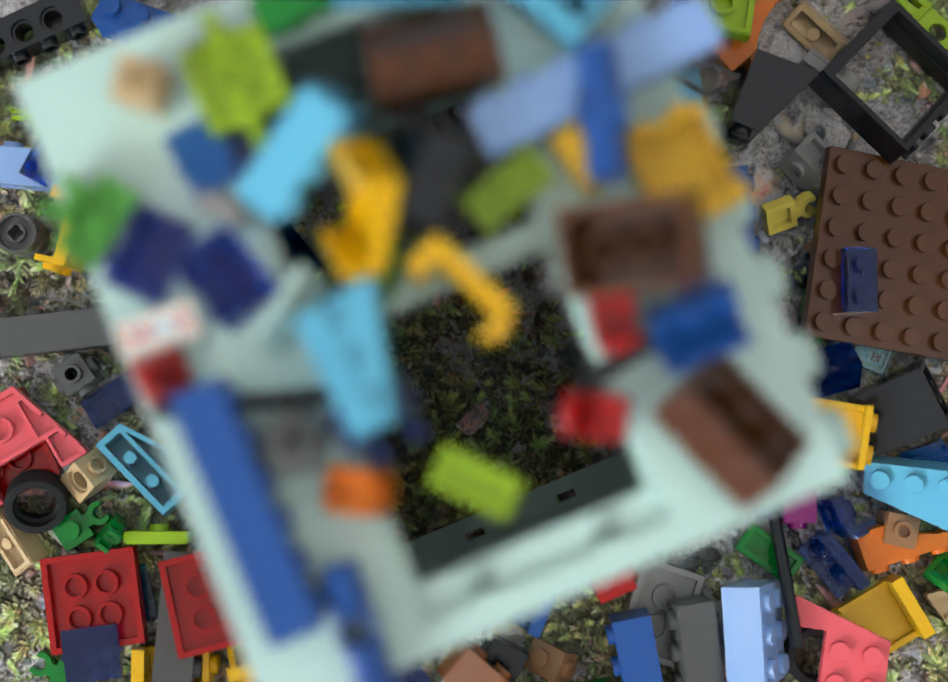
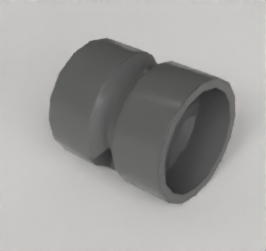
(23, 235)

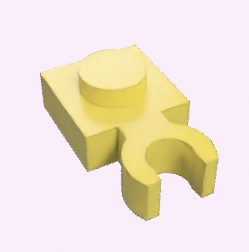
(783, 212)

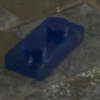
(859, 279)

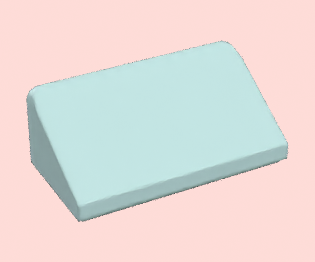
(298, 294)

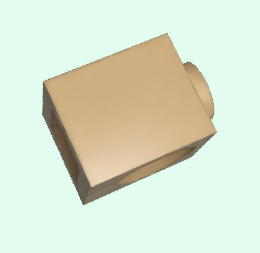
(142, 85)
(88, 475)

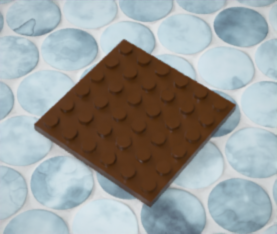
(904, 216)

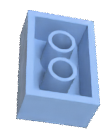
(754, 631)

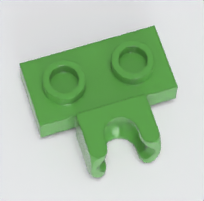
(91, 217)

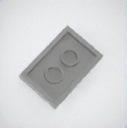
(656, 585)

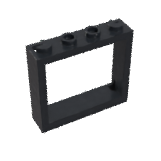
(921, 48)

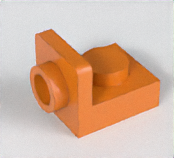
(359, 491)

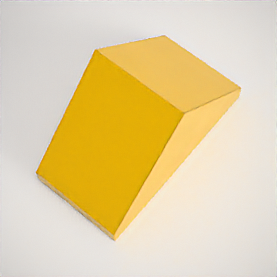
(570, 151)

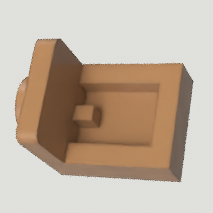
(899, 527)
(551, 661)

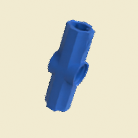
(601, 112)
(348, 601)

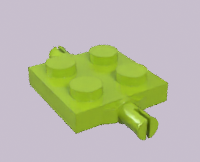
(235, 79)

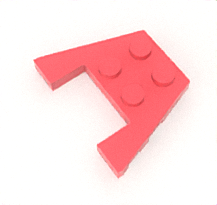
(28, 425)
(848, 649)

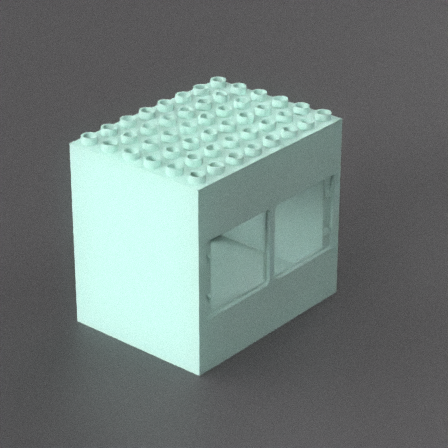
(439, 584)

